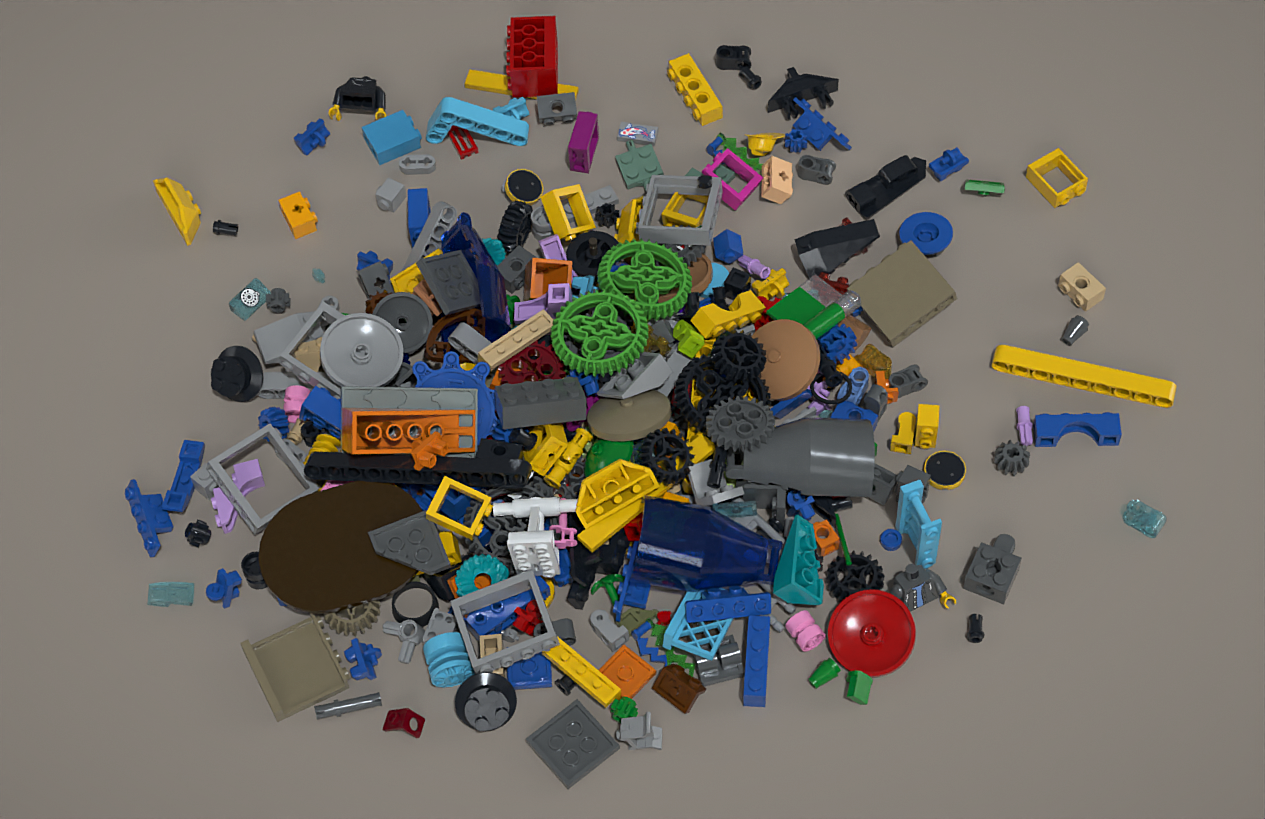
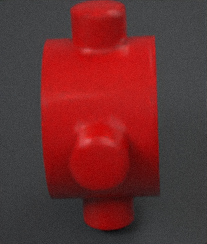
(664, 618)

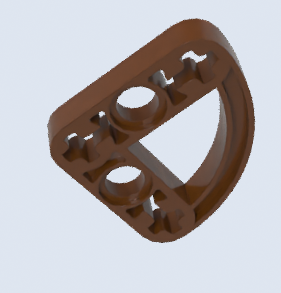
(444, 322)

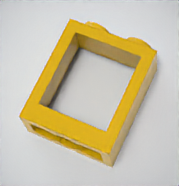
(1049, 162)
(557, 216)
(671, 216)
(552, 443)
(439, 498)

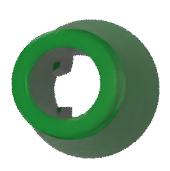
(824, 673)

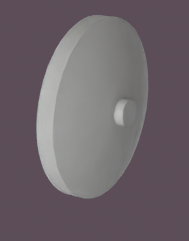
(361, 351)

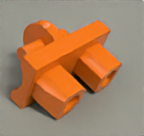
(425, 451)

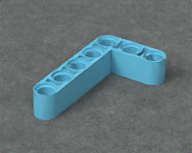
(476, 119)

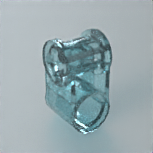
(1144, 519)

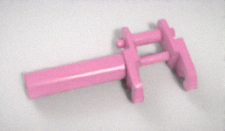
(563, 530)

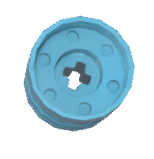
(447, 660)

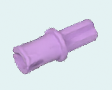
(754, 266)
(1024, 425)

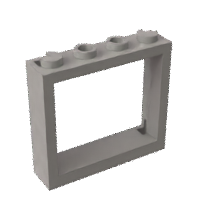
(679, 235)
(303, 372)
(233, 493)
(491, 595)

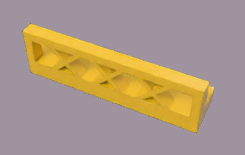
(583, 673)

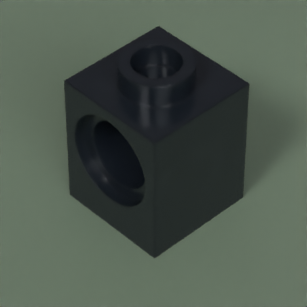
(737, 283)

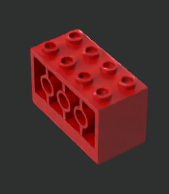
(532, 56)

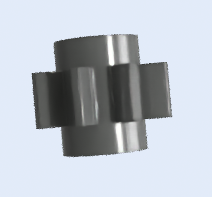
(278, 300)

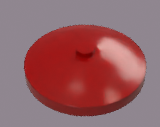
(872, 633)

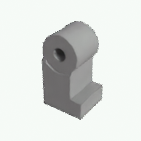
(608, 631)

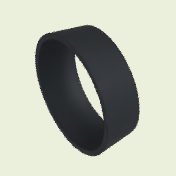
(422, 620)

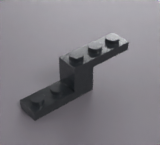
(612, 562)

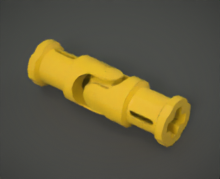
(569, 457)

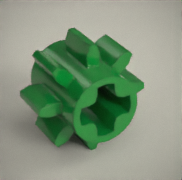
(623, 709)

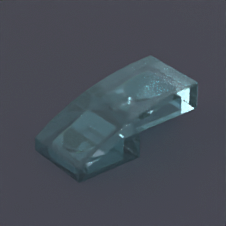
(170, 593)

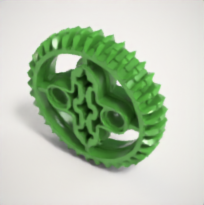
(645, 278)
(599, 333)

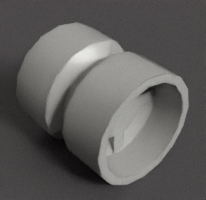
(540, 224)

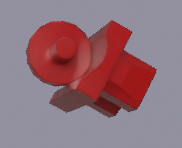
(528, 618)

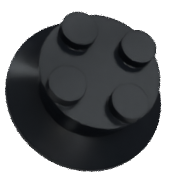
(237, 374)
(485, 701)

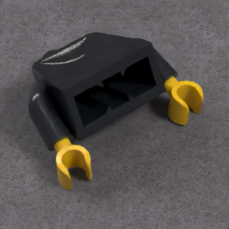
(359, 95)

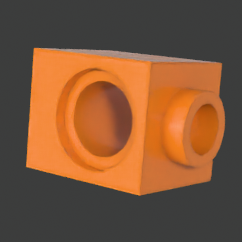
(826, 545)

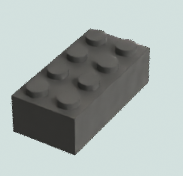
(540, 402)

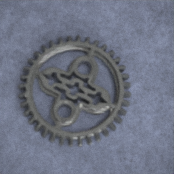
(503, 522)

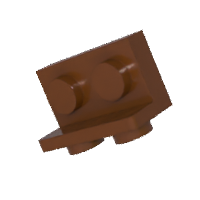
(678, 687)

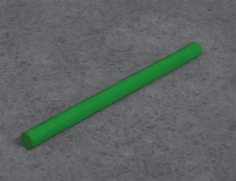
(842, 540)

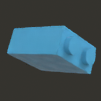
(391, 137)

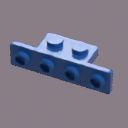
(817, 130)
(148, 515)
(631, 593)
(727, 604)

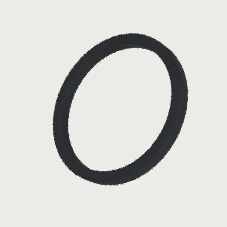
(831, 401)

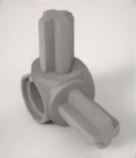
(409, 641)

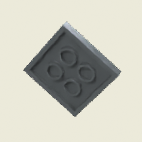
(451, 281)
(572, 744)

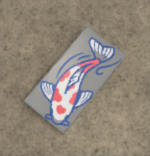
(638, 133)

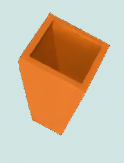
(542, 272)

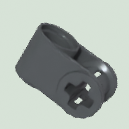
(815, 169)
(908, 379)
(563, 628)

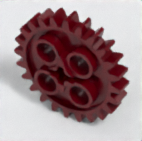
(546, 361)

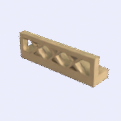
(516, 340)

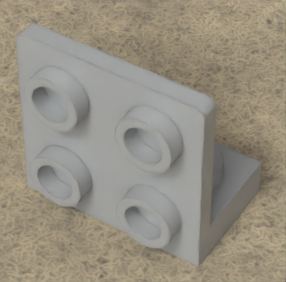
(706, 495)

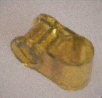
(874, 360)

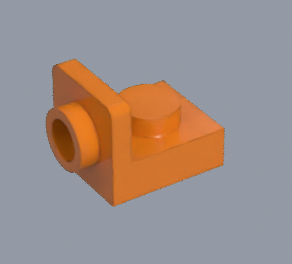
(892, 392)

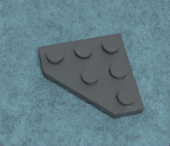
(412, 543)

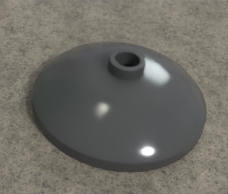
(415, 312)

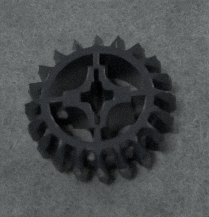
(515, 225)
(734, 352)
(662, 440)
(854, 575)

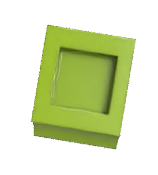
(689, 338)

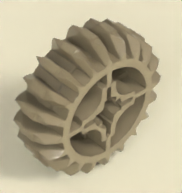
(368, 612)

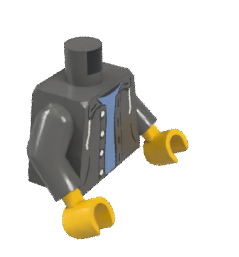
(919, 587)

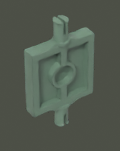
(638, 165)

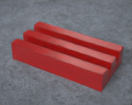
(467, 151)

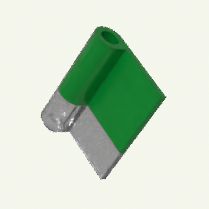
(816, 306)

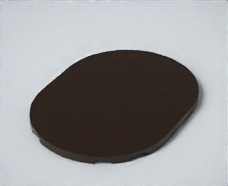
(321, 552)

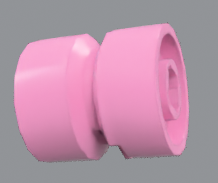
(293, 400)
(805, 630)

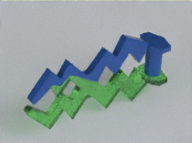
(731, 143)
(670, 657)

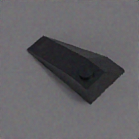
(830, 247)
(438, 581)

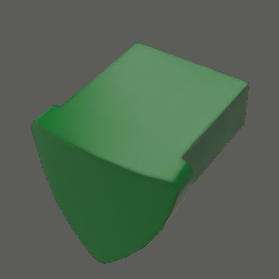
(859, 686)

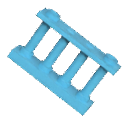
(916, 523)

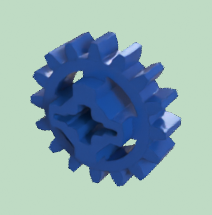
(837, 344)

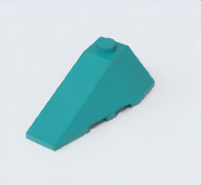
(797, 570)

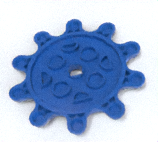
(453, 376)

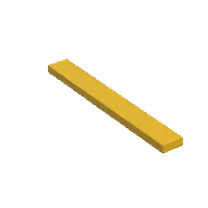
(603, 530)

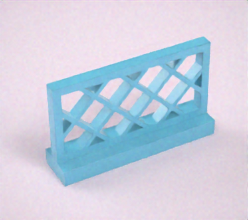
(677, 629)

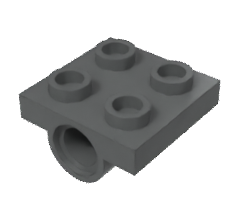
(725, 664)

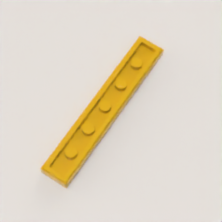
(499, 83)

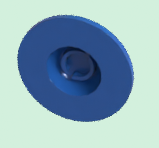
(927, 231)

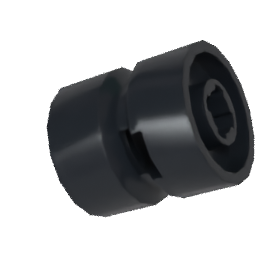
(252, 572)

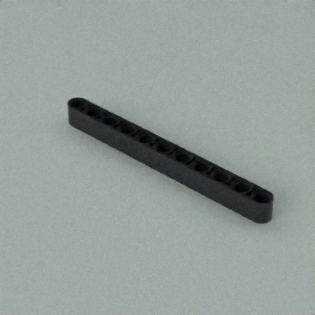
(400, 469)

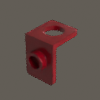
(400, 720)

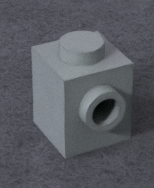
(390, 195)
(204, 482)

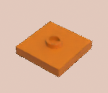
(628, 671)

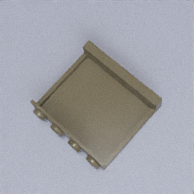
(903, 292)
(296, 667)

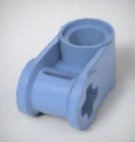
(858, 387)

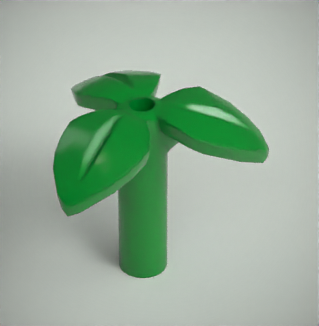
(607, 582)

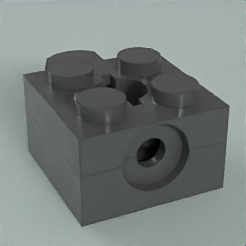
(994, 569)

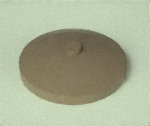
(629, 417)

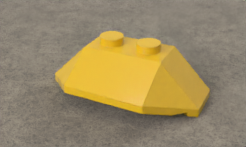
(179, 206)
(627, 222)
(612, 490)

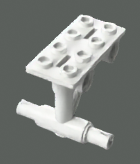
(536, 546)

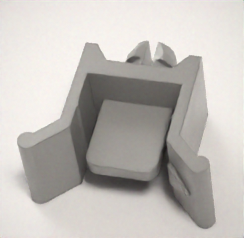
(640, 733)

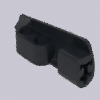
(887, 186)

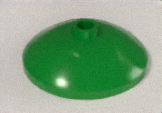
(604, 453)

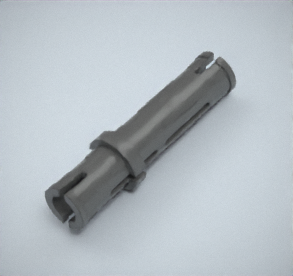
(348, 705)

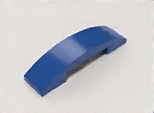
(182, 487)

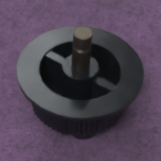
(587, 252)

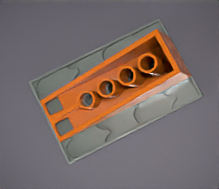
(393, 417)

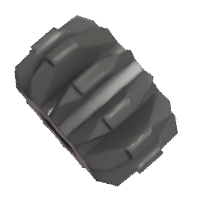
(1012, 457)

